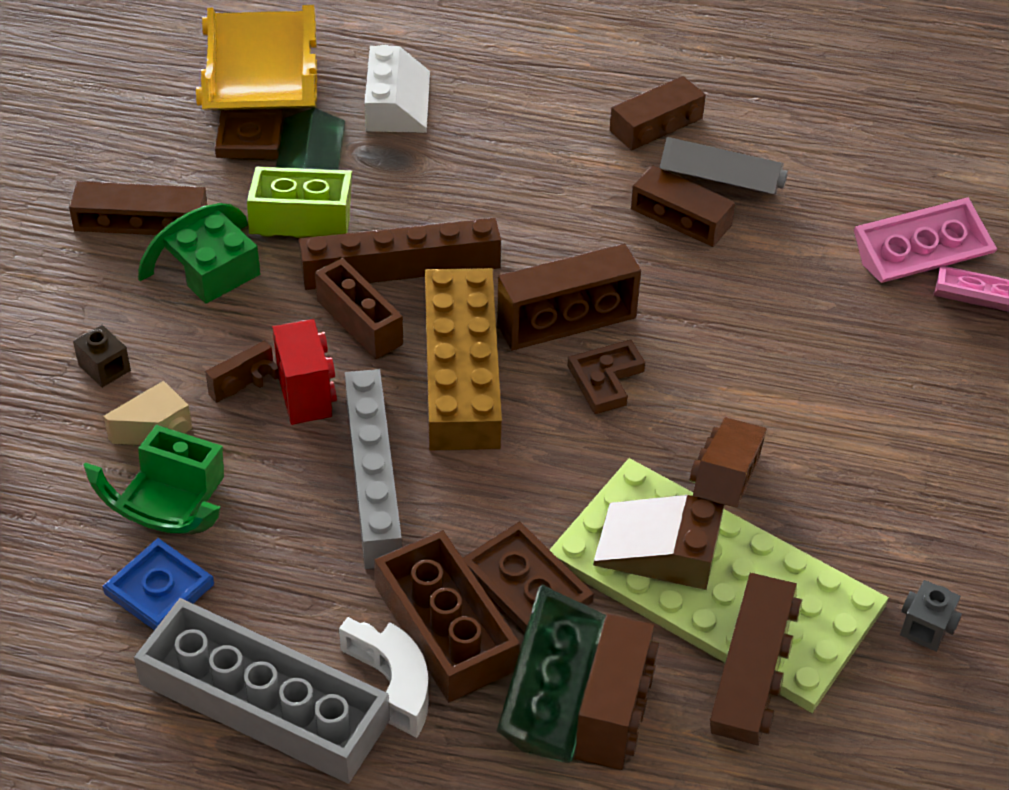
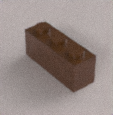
(657, 112)
(682, 205)
(359, 308)

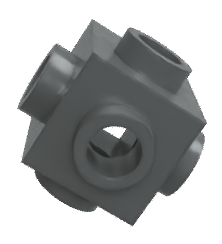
(930, 615)

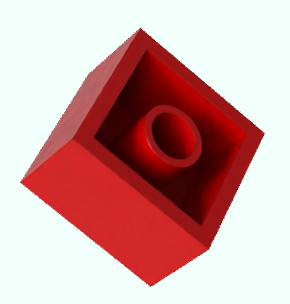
(304, 371)

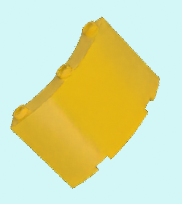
(259, 60)

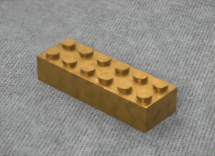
(462, 360)

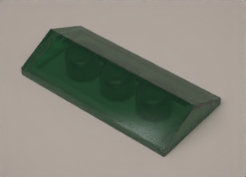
(311, 141)
(551, 676)

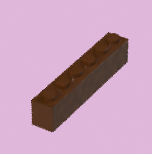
(405, 250)

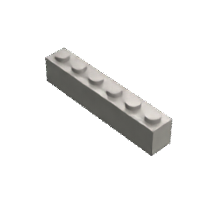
(372, 465)

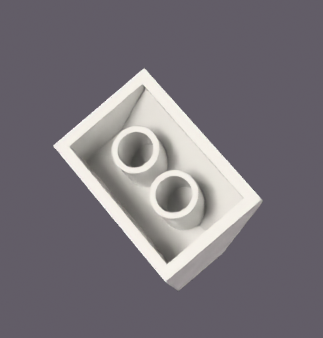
(396, 91)

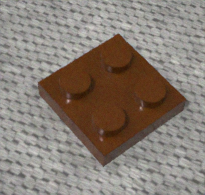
(249, 134)

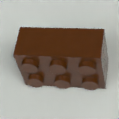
(616, 692)

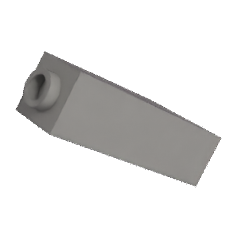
(723, 165)

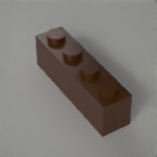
(131, 207)
(727, 462)
(754, 659)

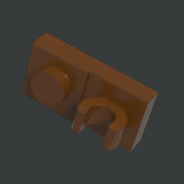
(240, 371)

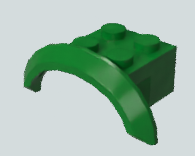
(210, 249)
(172, 483)

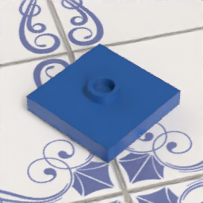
(156, 581)

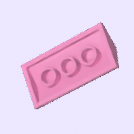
(923, 240)
(972, 288)

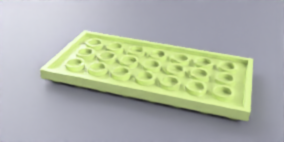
(833, 611)

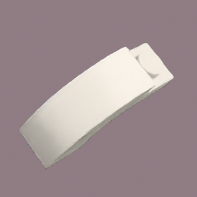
(402, 664)

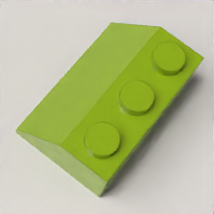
(299, 202)

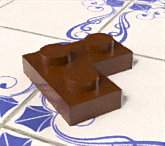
(599, 372)

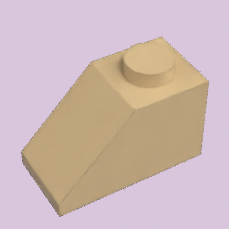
(138, 417)

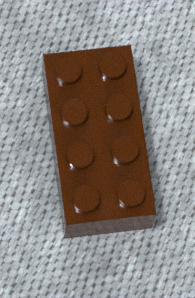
(568, 296)
(446, 615)

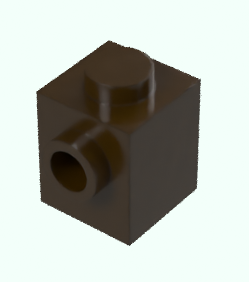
(102, 355)

